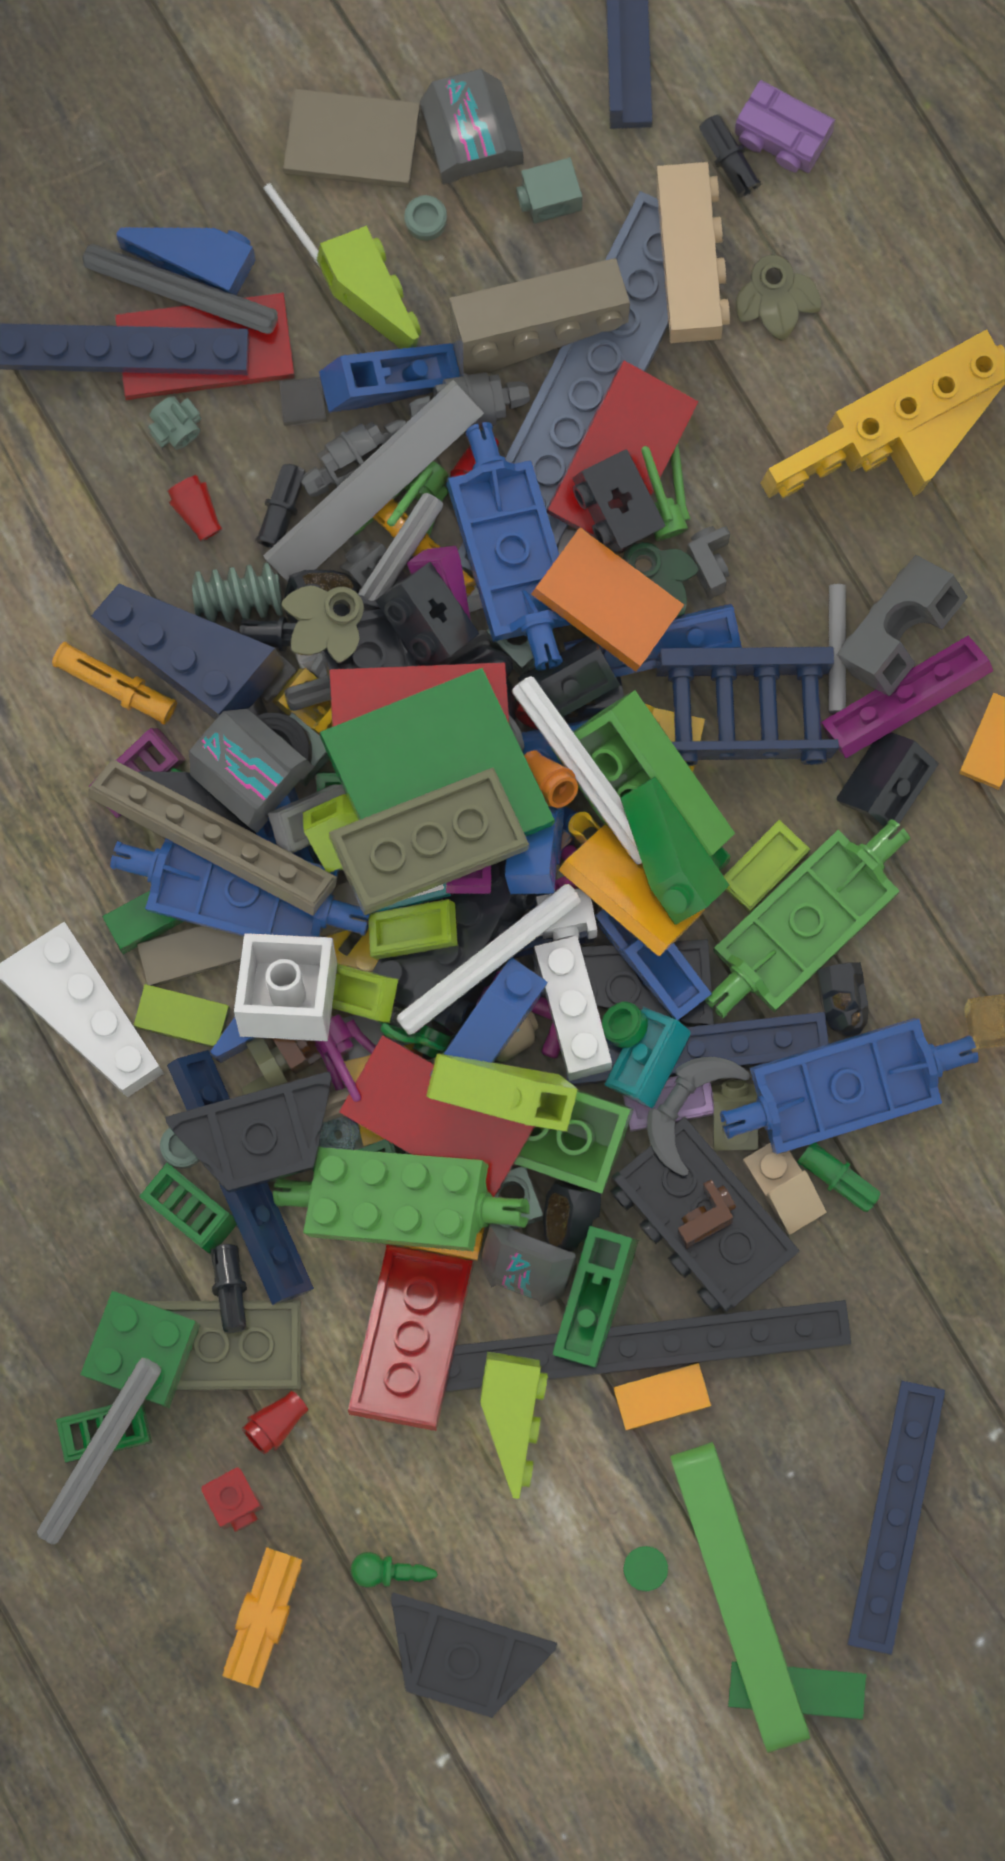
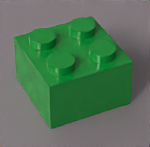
(139, 1331)

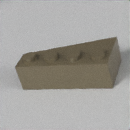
(536, 315)

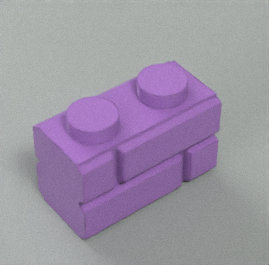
(783, 128)

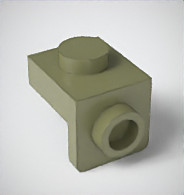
(271, 1065)
(727, 1097)

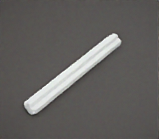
(577, 759)
(488, 959)

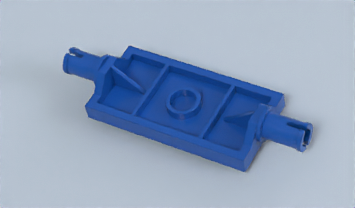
(507, 544)
(210, 896)
(847, 1085)

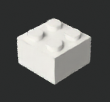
(285, 987)

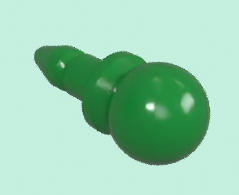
(370, 1570)

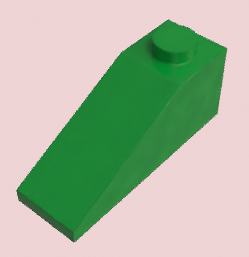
(670, 853)
(595, 1295)

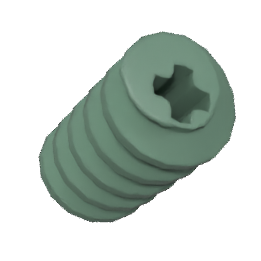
(237, 593)

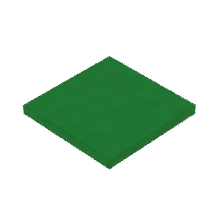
(431, 744)

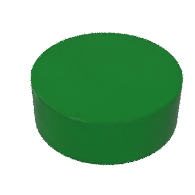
(624, 1024)
(645, 1568)

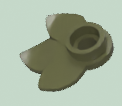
(780, 302)
(320, 626)

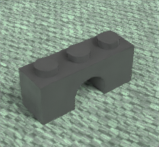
(917, 596)

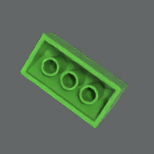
(633, 749)
(587, 1148)

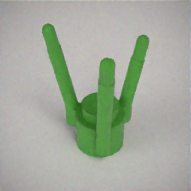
(427, 481)
(672, 514)

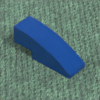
(536, 868)
(666, 976)

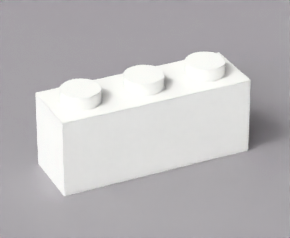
(573, 1008)

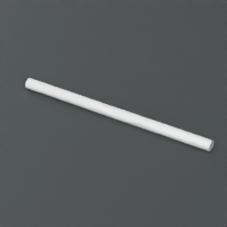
(292, 221)

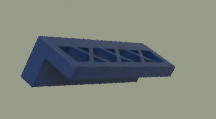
(629, 64)

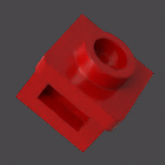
(232, 1500)

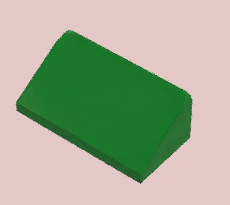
(134, 924)

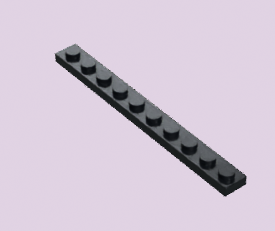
(671, 1343)

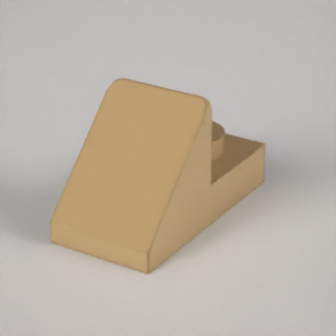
(785, 1188)

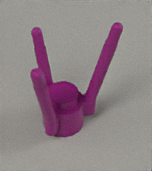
(339, 1044)

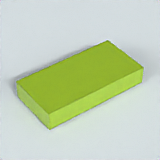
(765, 866)
(412, 929)
(364, 993)
(181, 1016)

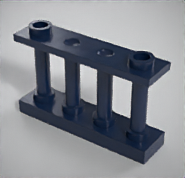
(766, 666)

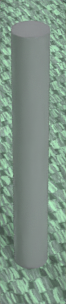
(837, 637)

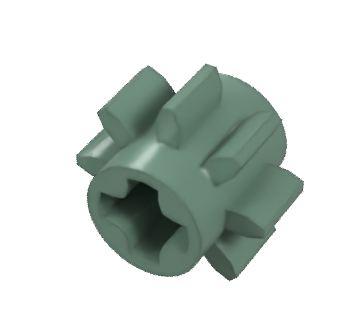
(174, 422)

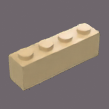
(689, 252)

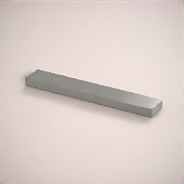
(375, 482)

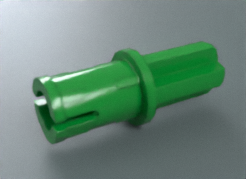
(839, 1177)

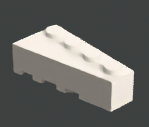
(71, 997)

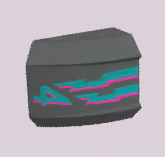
(470, 125)
(246, 766)
(526, 1265)

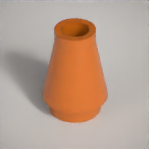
(554, 780)

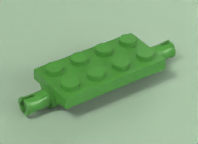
(807, 920)
(399, 1199)

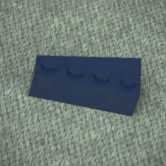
(191, 654)

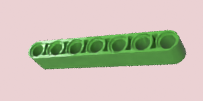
(740, 1597)

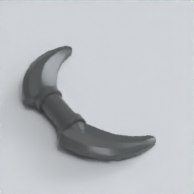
(689, 1077)

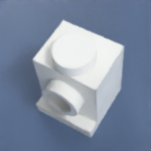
(577, 920)

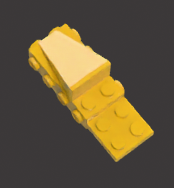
(910, 418)

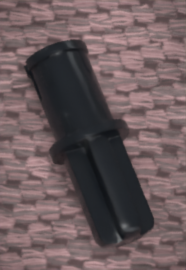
(729, 155)
(281, 505)
(272, 633)
(229, 1287)

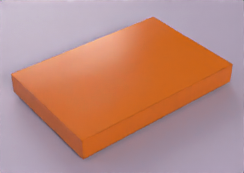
(607, 599)

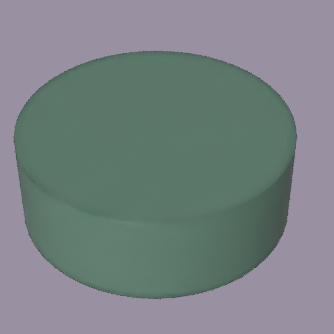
(425, 217)
(176, 1152)

